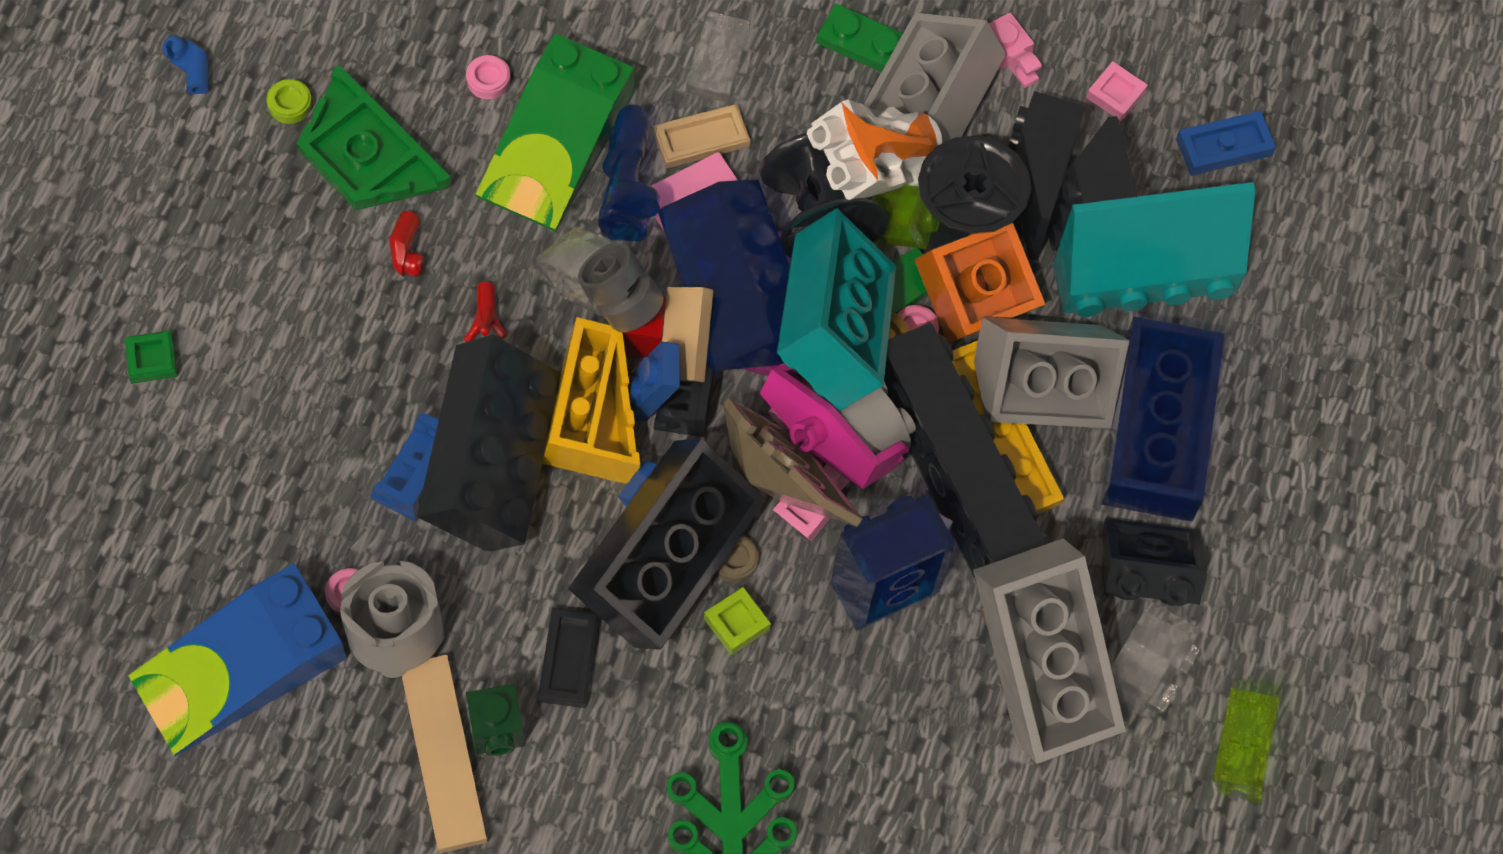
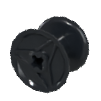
(801, 171)
(973, 188)

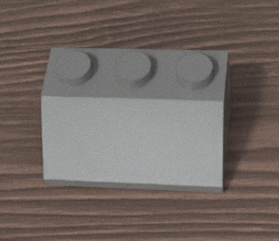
(939, 70)
(1049, 372)

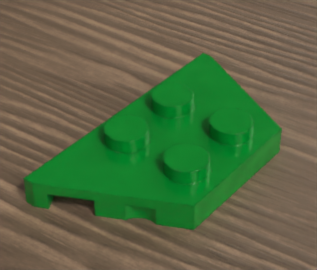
(365, 149)

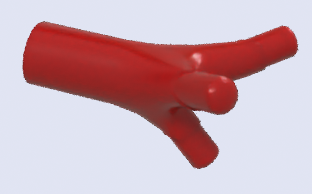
(485, 314)

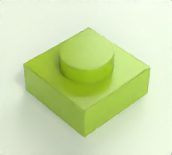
(737, 621)

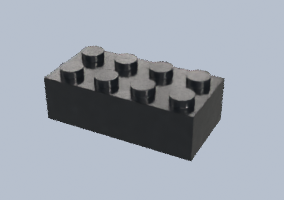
(489, 444)
(667, 544)

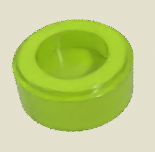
(289, 101)

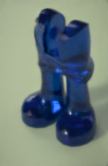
(626, 199)

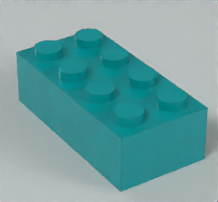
(837, 310)

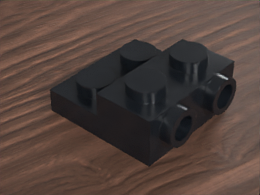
(1153, 562)

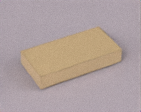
(701, 136)
(688, 325)

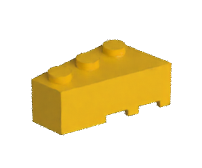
(592, 408)

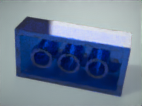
(1163, 420)

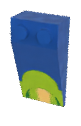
(238, 660)

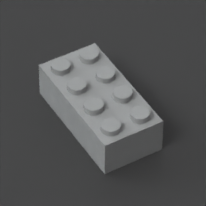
(1050, 650)

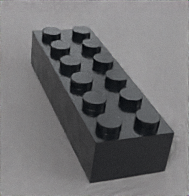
(958, 451)

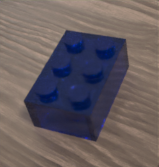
(891, 560)

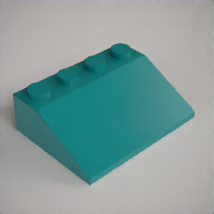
(1155, 249)

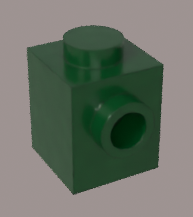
(495, 720)

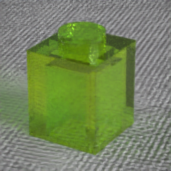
(908, 218)

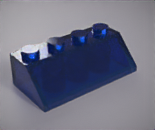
(731, 245)

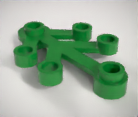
(730, 824)

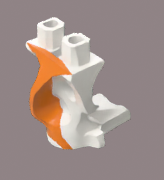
(873, 152)

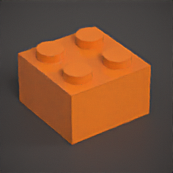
(977, 280)

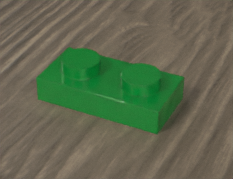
(858, 37)

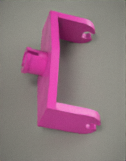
(825, 431)

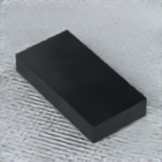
(568, 657)

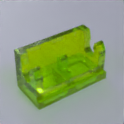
(1247, 744)

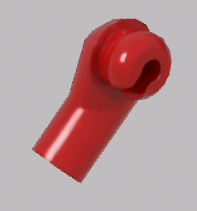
(400, 245)

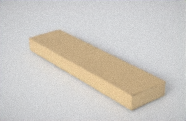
(443, 756)

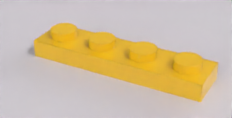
(1016, 442)

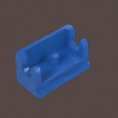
(405, 478)

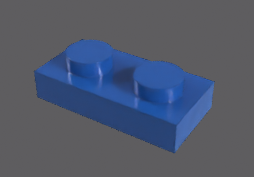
(1225, 143)
(654, 380)

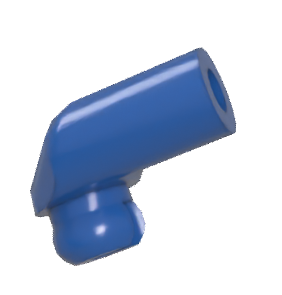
(191, 60)

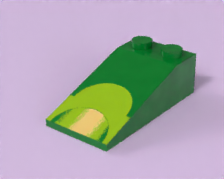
(556, 131)

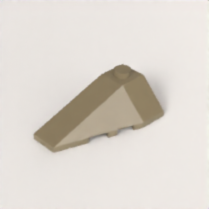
(779, 469)

